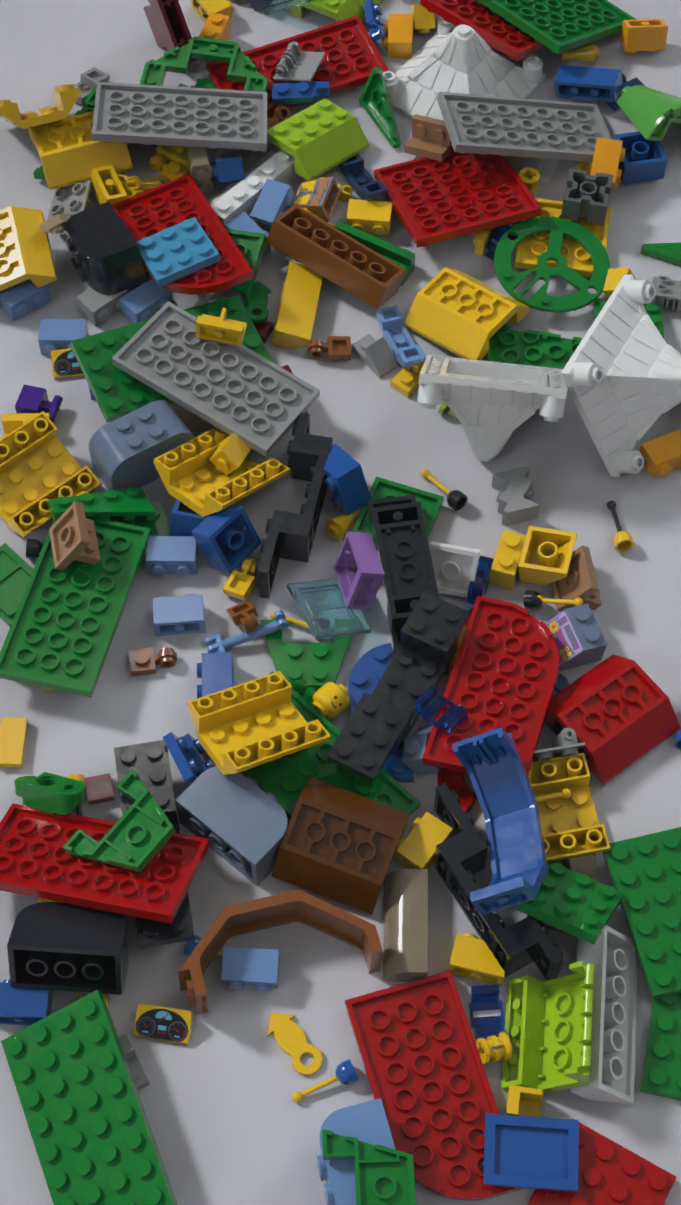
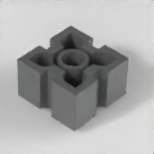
(586, 196)

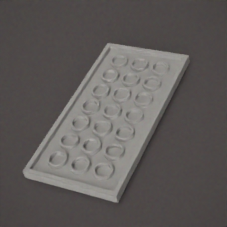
(180, 116)
(522, 126)
(216, 379)

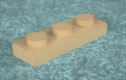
(55, 224)

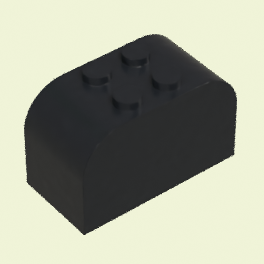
(104, 250)
(68, 949)

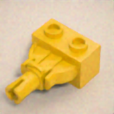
(116, 187)

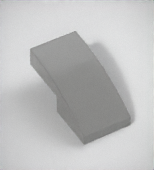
(88, 81)

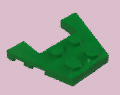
(307, 661)
(134, 836)
(381, 1173)

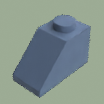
(414, 749)

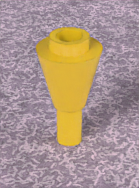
(585, 53)
(339, 526)

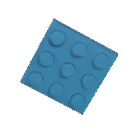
(177, 252)

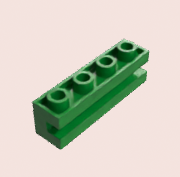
(396, 254)

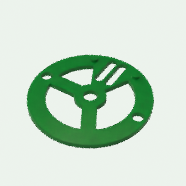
(557, 228)

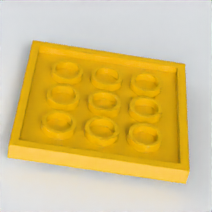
(577, 257)

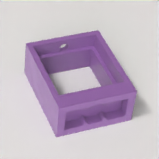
(359, 570)

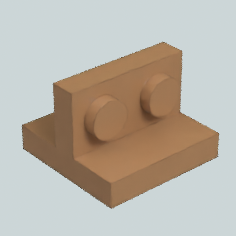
(429, 138)
(74, 538)
(579, 582)

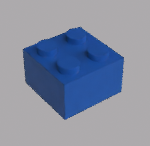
(642, 160)

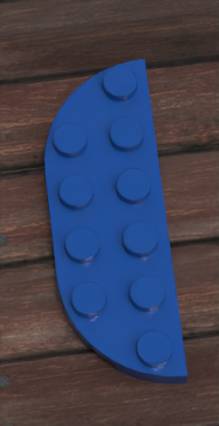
(365, 678)

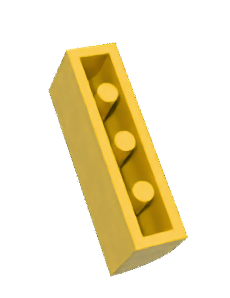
(296, 307)

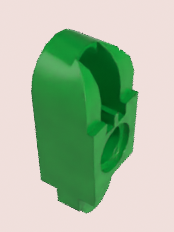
(50, 793)

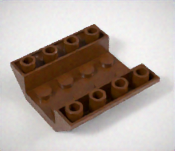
(339, 845)

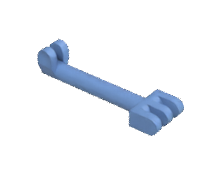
(217, 644)

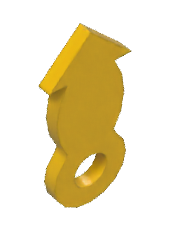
(294, 1043)

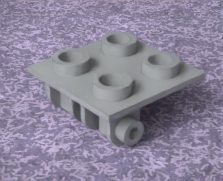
(298, 65)
(71, 199)
(667, 289)
(563, 745)

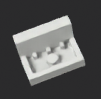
(454, 567)

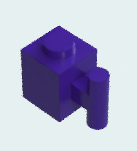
(35, 400)

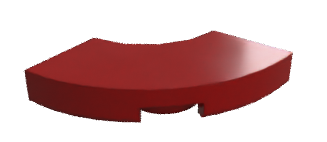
(455, 781)

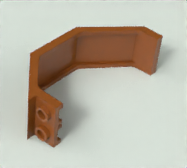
(268, 913)

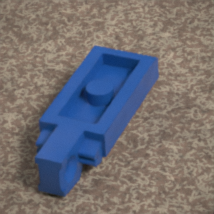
(373, 20)
(299, 92)

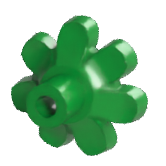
(303, 690)

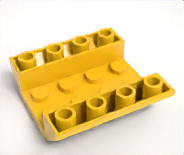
(63, 100)
(71, 154)
(24, 248)
(462, 313)
(35, 470)
(203, 487)
(252, 724)
(569, 824)

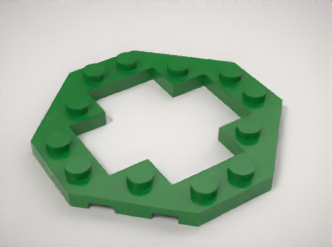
(179, 59)

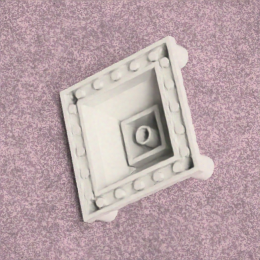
(462, 63)
(623, 376)
(491, 397)

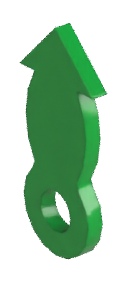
(258, 302)

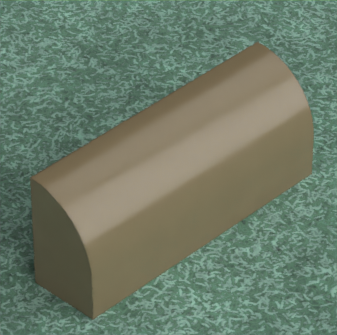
(405, 925)

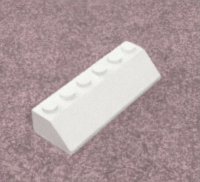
(243, 193)
(612, 1017)

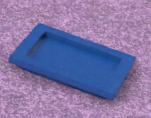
(531, 1152)

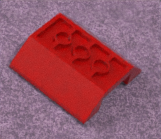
(615, 714)

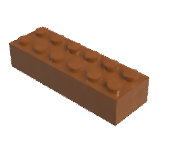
(336, 256)

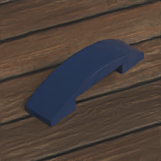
(360, 179)

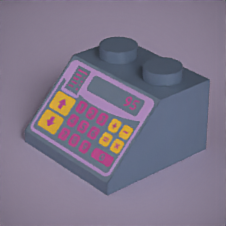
(577, 637)

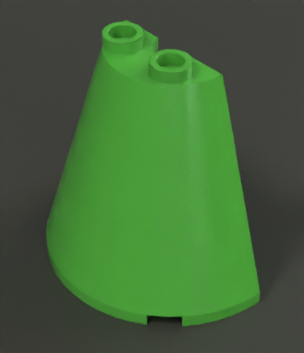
(650, 110)

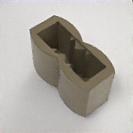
(201, 169)

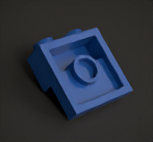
(188, 756)

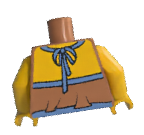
(321, 196)

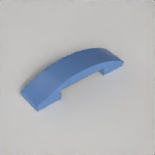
(397, 336)

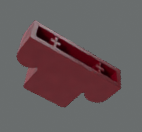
(168, 23)

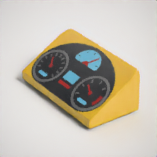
(65, 364)
(163, 1023)

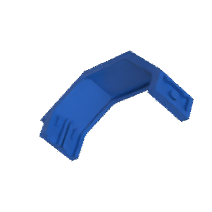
(510, 820)

